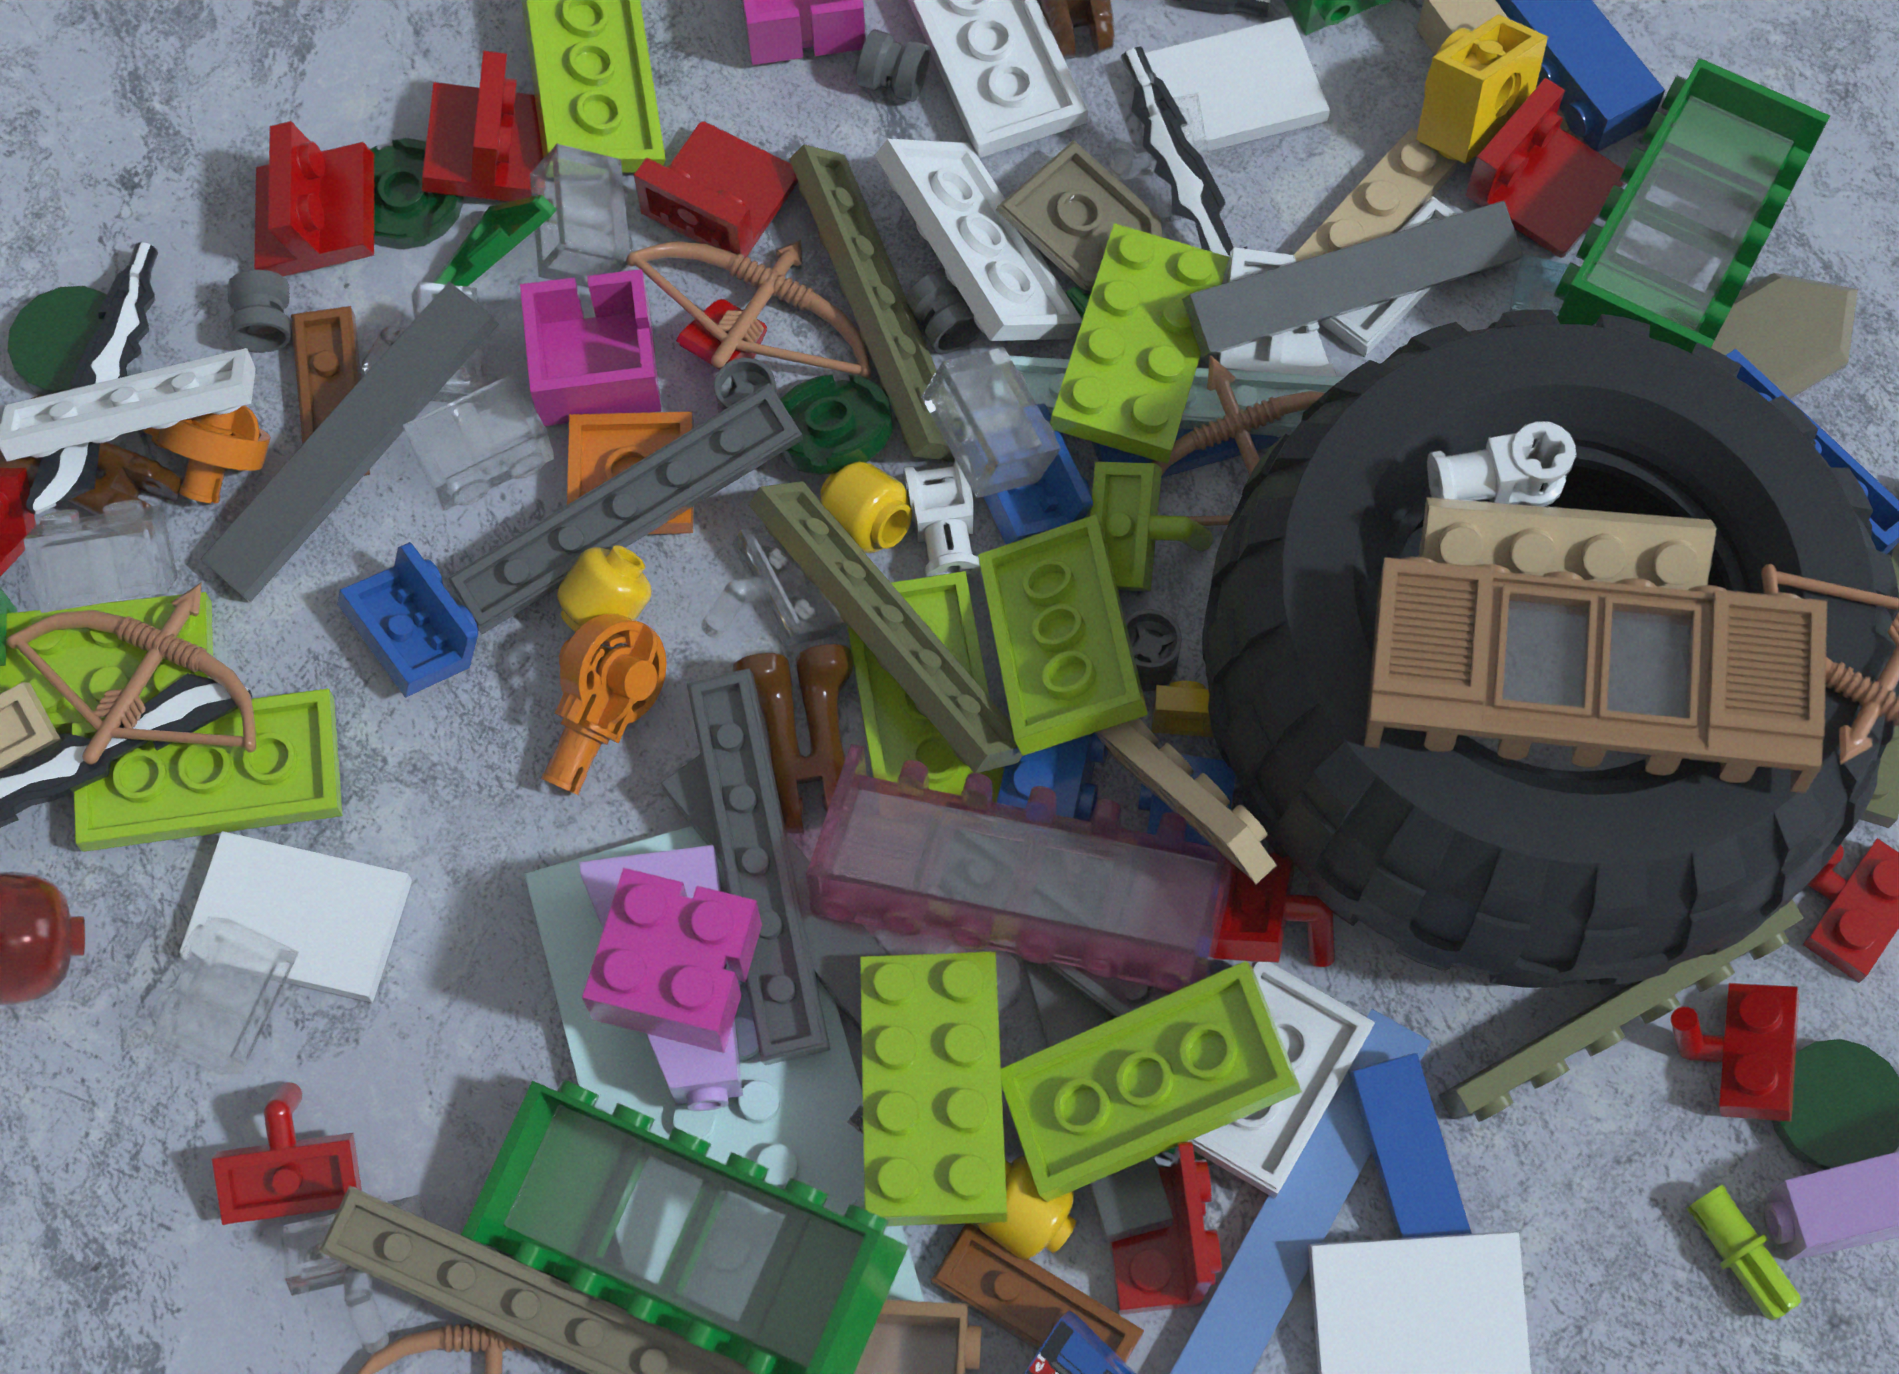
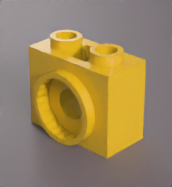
(1478, 85)

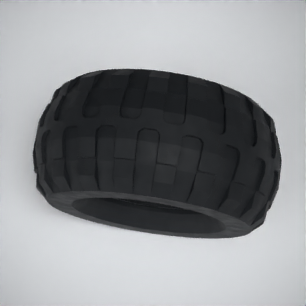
(1476, 851)

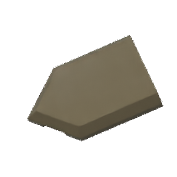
(1071, 212)
(1791, 330)

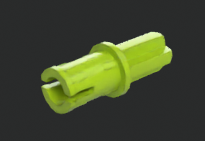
(1745, 1253)

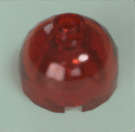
(35, 937)

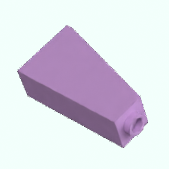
(692, 1073)
(1836, 1208)

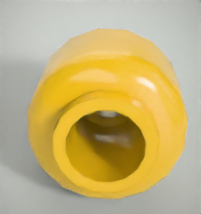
(868, 505)
(603, 584)
(1030, 1218)

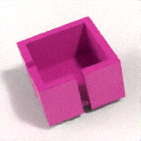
(784, 27)
(595, 361)
(667, 958)

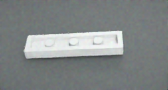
(127, 405)

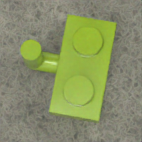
(1127, 508)

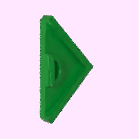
(493, 237)

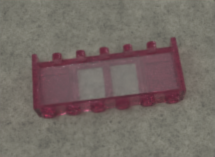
(1019, 876)

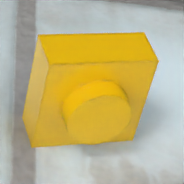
(1181, 709)

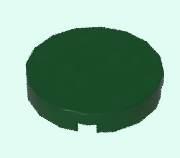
(402, 211)
(52, 336)
(838, 423)
(1841, 1105)

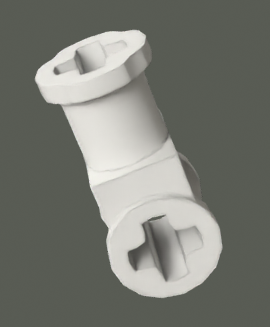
(1507, 468)
(943, 513)

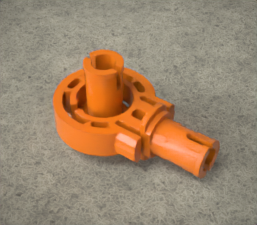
(212, 446)
(602, 691)

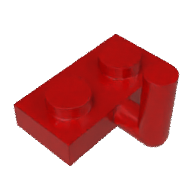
(1861, 910)
(1258, 916)
(1754, 1052)
(286, 1173)

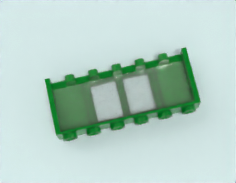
(1692, 208)
(686, 1236)

